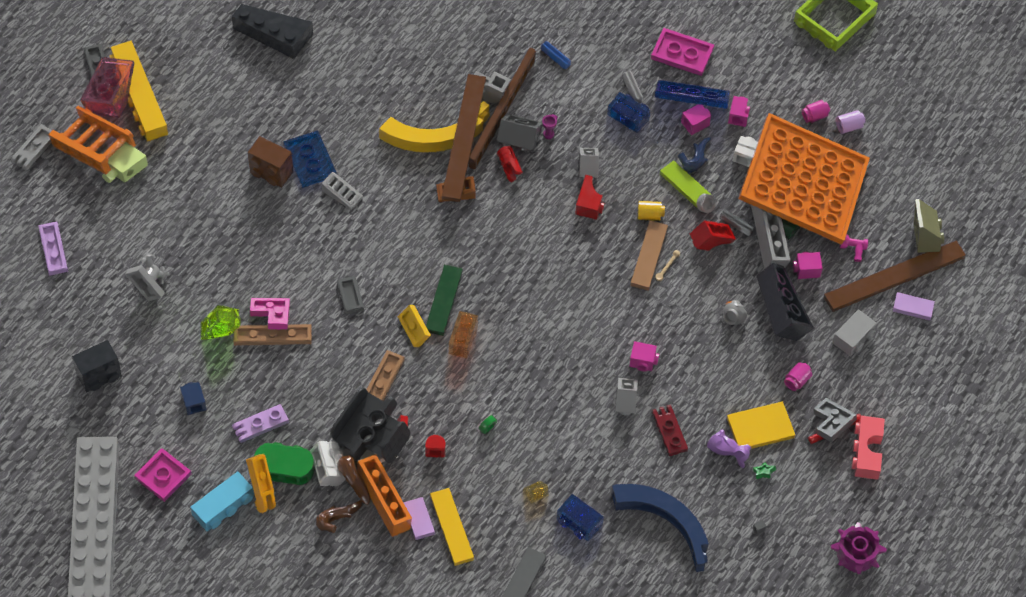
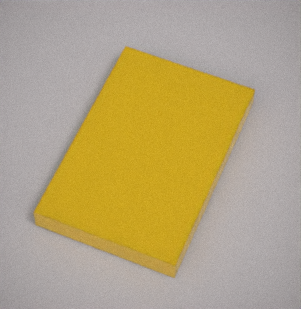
(761, 425)

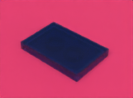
(310, 158)

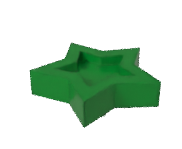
(764, 470)

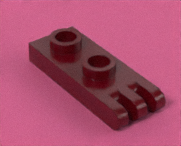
(670, 431)

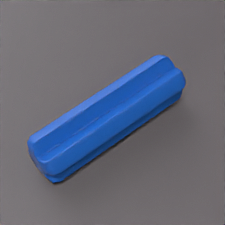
(556, 55)

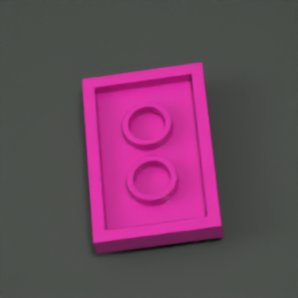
(682, 51)

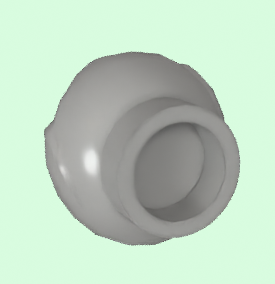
(734, 313)

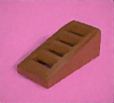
(466, 194)

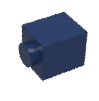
(193, 398)

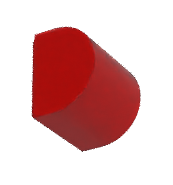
(435, 446)

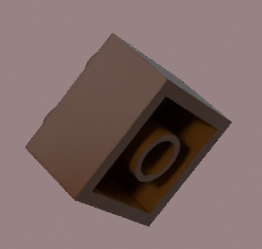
(270, 162)

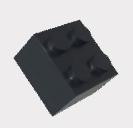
(97, 366)

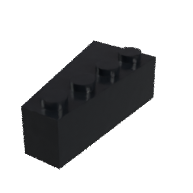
(273, 29)
(783, 303)

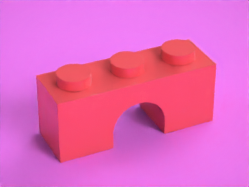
(867, 463)

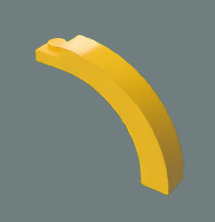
(425, 140)

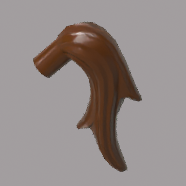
(347, 467)
(331, 514)

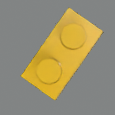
(414, 326)

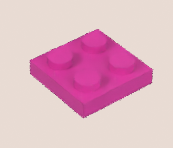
(163, 474)

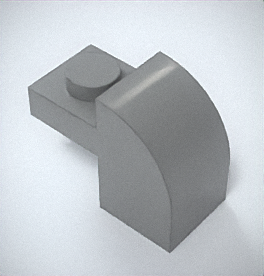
(494, 87)

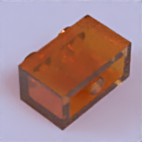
(463, 334)

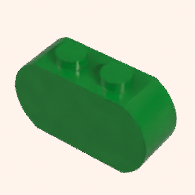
(288, 463)

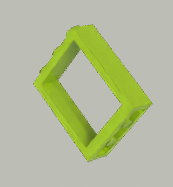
(802, 20)

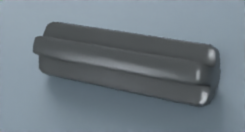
(737, 222)

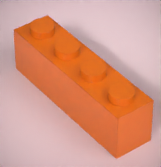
(384, 495)

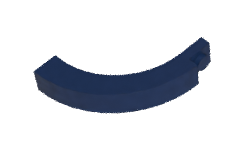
(666, 506)

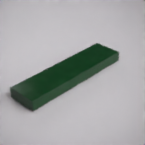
(444, 299)

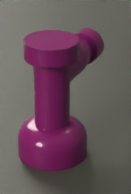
(549, 123)

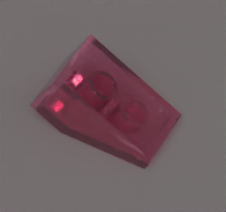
(109, 87)

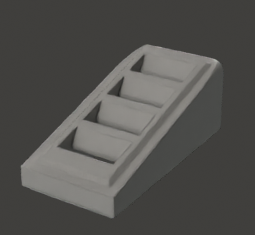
(337, 181)

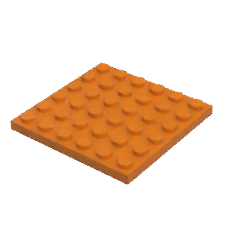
(804, 178)

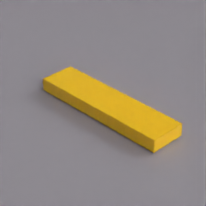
(452, 526)

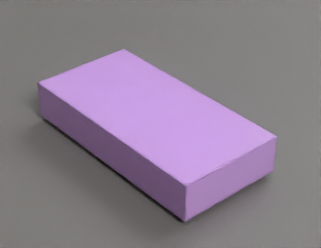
(913, 306)
(421, 523)

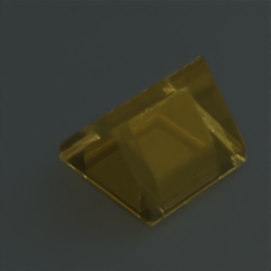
(536, 491)

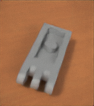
(32, 148)

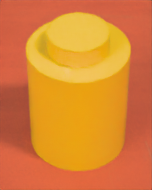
(650, 210)

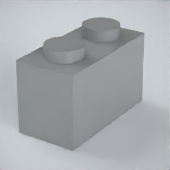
(854, 333)

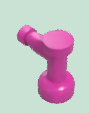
(859, 245)

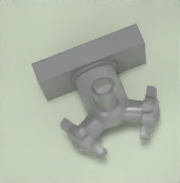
(146, 278)

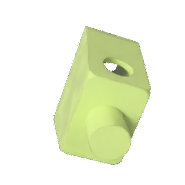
(125, 163)

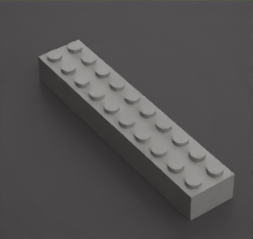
(94, 517)

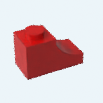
(589, 201)
(711, 234)

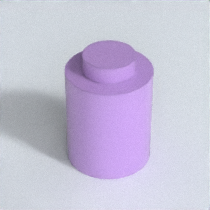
(850, 121)

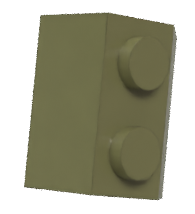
(927, 228)

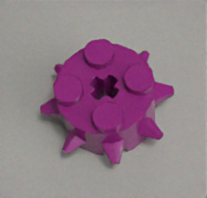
(858, 548)

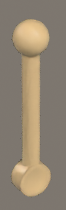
(659, 277)

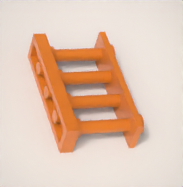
(88, 154)

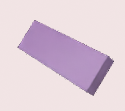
(53, 248)

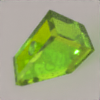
(220, 322)

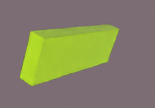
(683, 182)

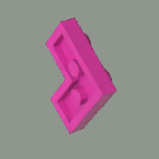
(274, 308)

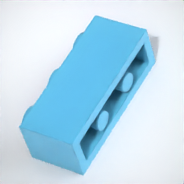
(222, 501)

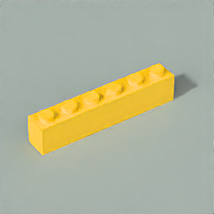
(141, 95)

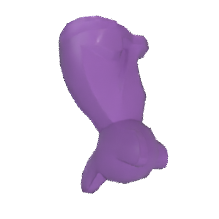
(725, 446)

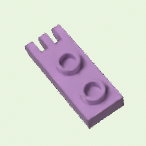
(260, 423)

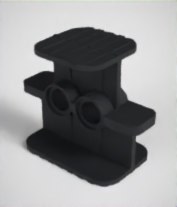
(359, 421)

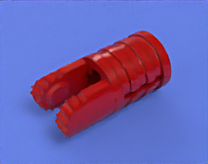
(509, 162)

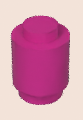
(815, 111)
(798, 376)

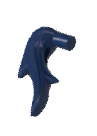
(698, 159)

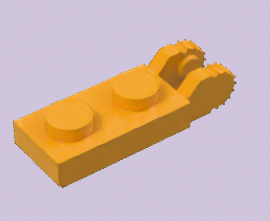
(261, 483)

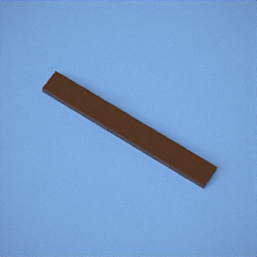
(502, 108)
(463, 138)
(894, 276)

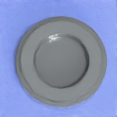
(706, 203)

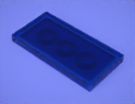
(692, 94)

